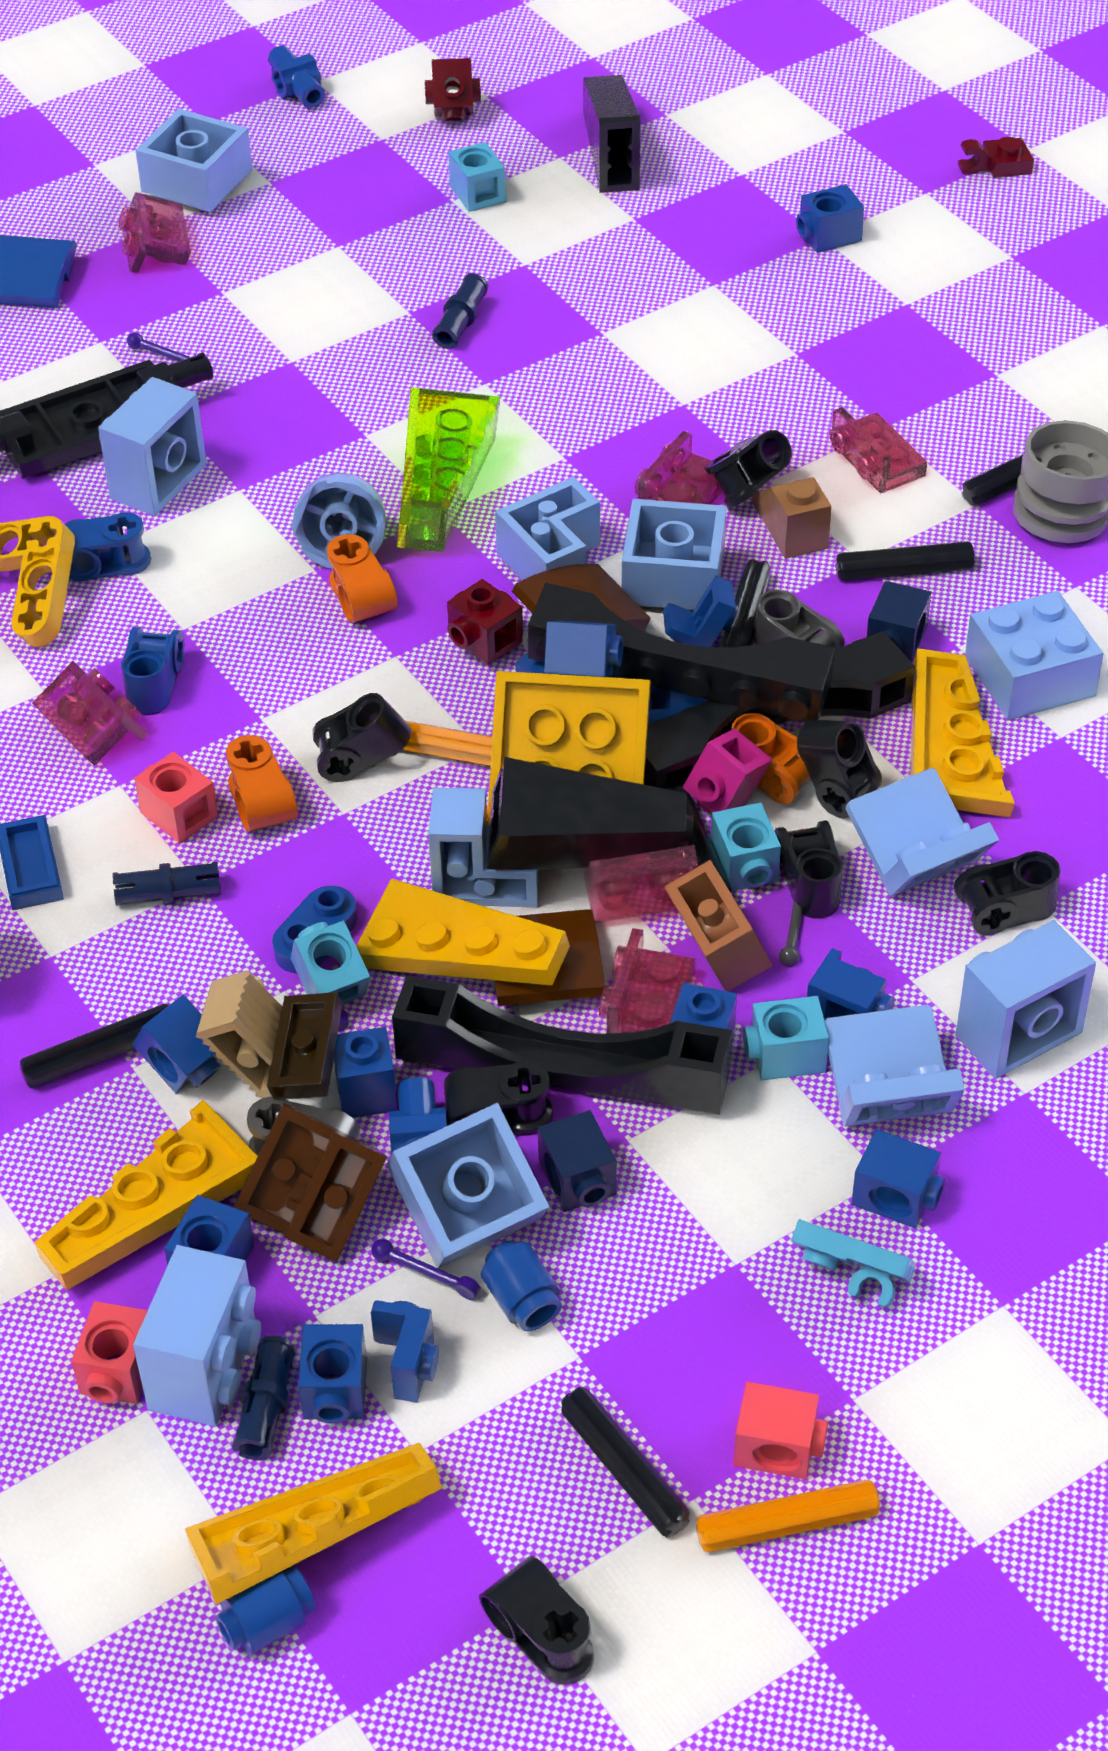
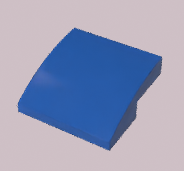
(34, 270)

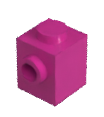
(727, 772)

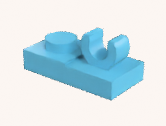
(828, 1247)

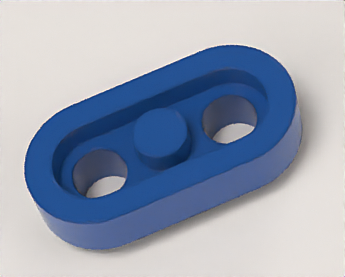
(324, 904)

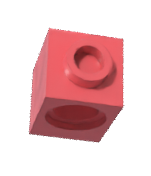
(176, 797)
(108, 1333)
(778, 1430)

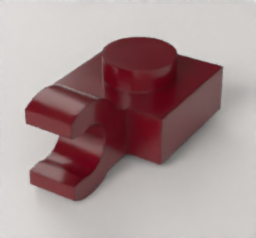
(1002, 157)

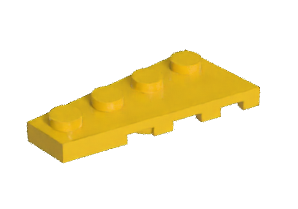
(953, 736)
(456, 938)
(148, 1198)
(291, 1526)

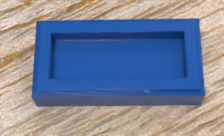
(29, 863)

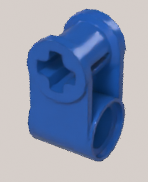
(103, 547)
(152, 668)

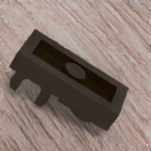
(305, 1046)

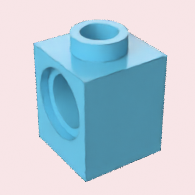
(477, 176)
(746, 846)
(336, 941)
(787, 1038)

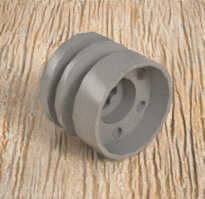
(1064, 482)

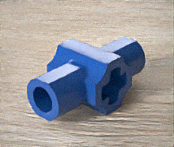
(296, 76)
(416, 1112)

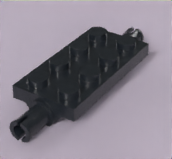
(66, 422)

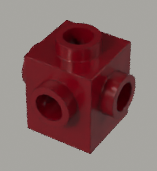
(450, 75)
(485, 621)

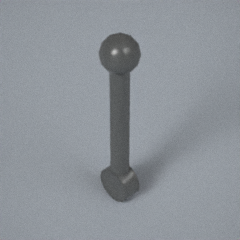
(790, 955)

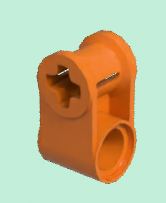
(359, 579)
(780, 745)
(258, 784)

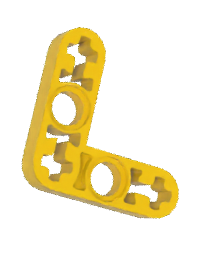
(34, 561)

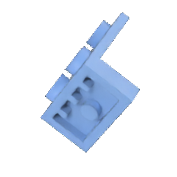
(916, 831)
(890, 1066)

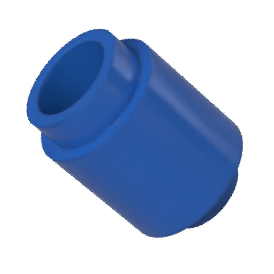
(521, 1285)
(266, 1611)

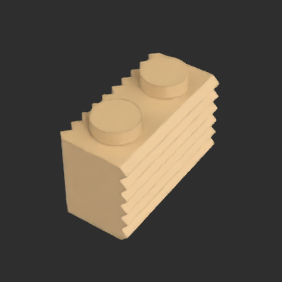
(242, 1027)

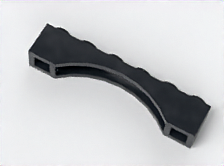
(772, 677)
(865, 682)
(664, 1065)

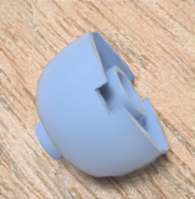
(336, 507)

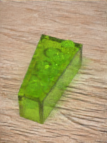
(442, 459)

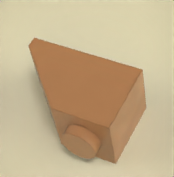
(796, 516)

